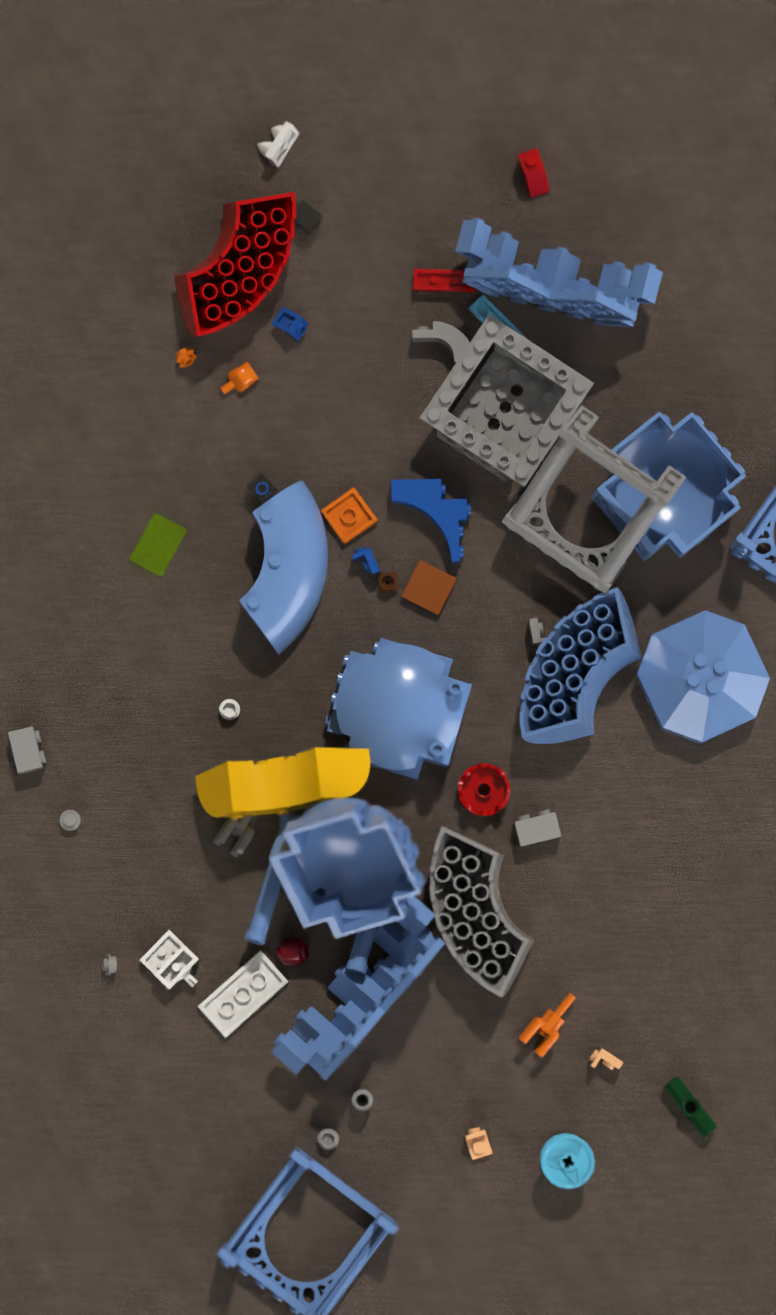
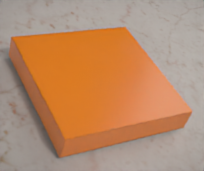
(349, 515)

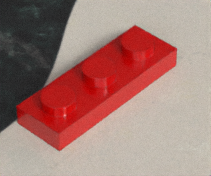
(440, 280)

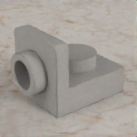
(536, 630)

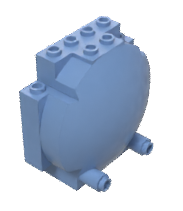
(700, 501)
(398, 707)
(347, 866)

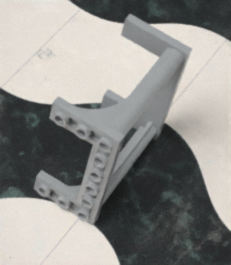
(658, 495)

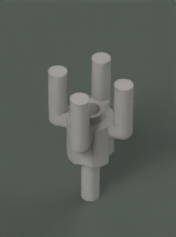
(239, 827)

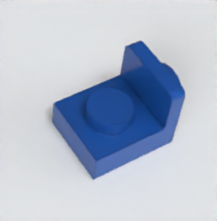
(290, 323)
(370, 563)

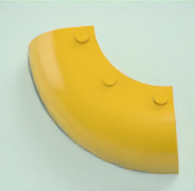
(282, 782)

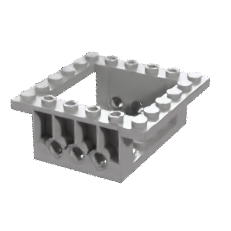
(536, 416)

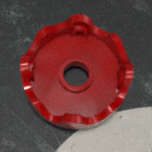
(491, 776)

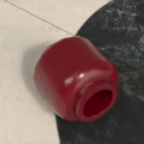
(293, 951)

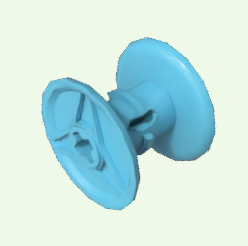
(561, 1147)

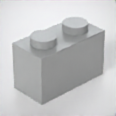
(27, 750)
(538, 828)

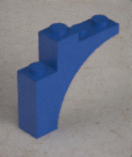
(426, 497)

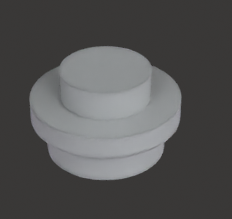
(70, 820)
(328, 1139)

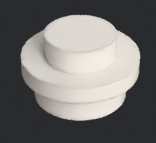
(229, 709)

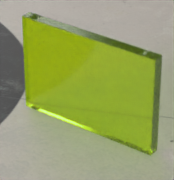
(158, 544)

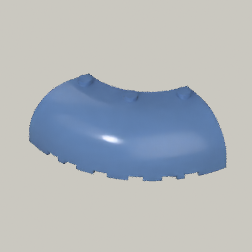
(292, 566)
(575, 667)

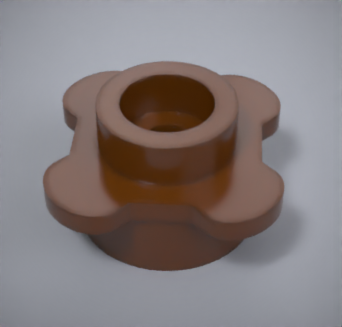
(382, 578)

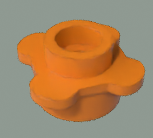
(185, 357)

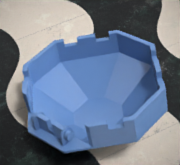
(702, 676)

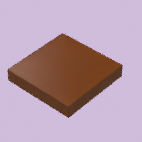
(428, 587)

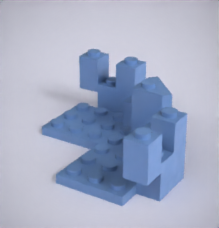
(554, 280)
(365, 996)

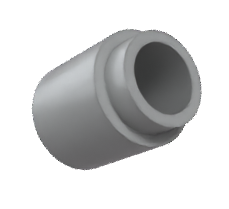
(362, 1106)

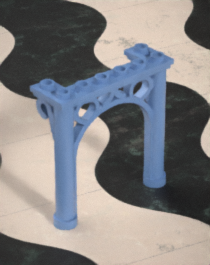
(266, 903)

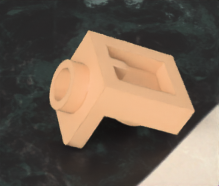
(609, 1060)
(478, 1143)

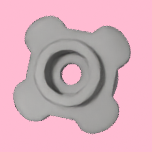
(109, 964)

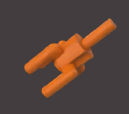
(547, 1026)

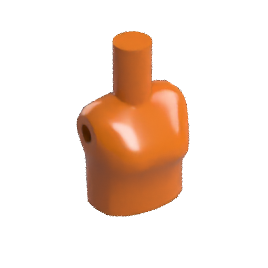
(240, 378)

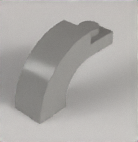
(444, 334)

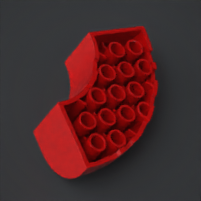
(241, 266)

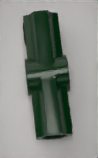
(699, 1117)

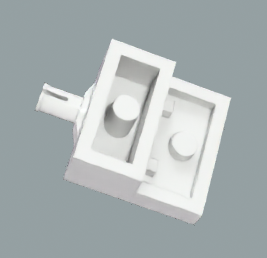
(170, 960)

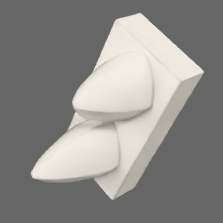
(277, 150)

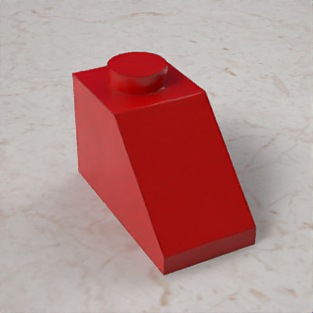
(533, 172)

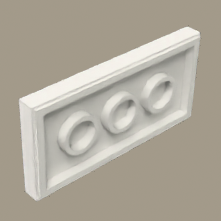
(243, 994)

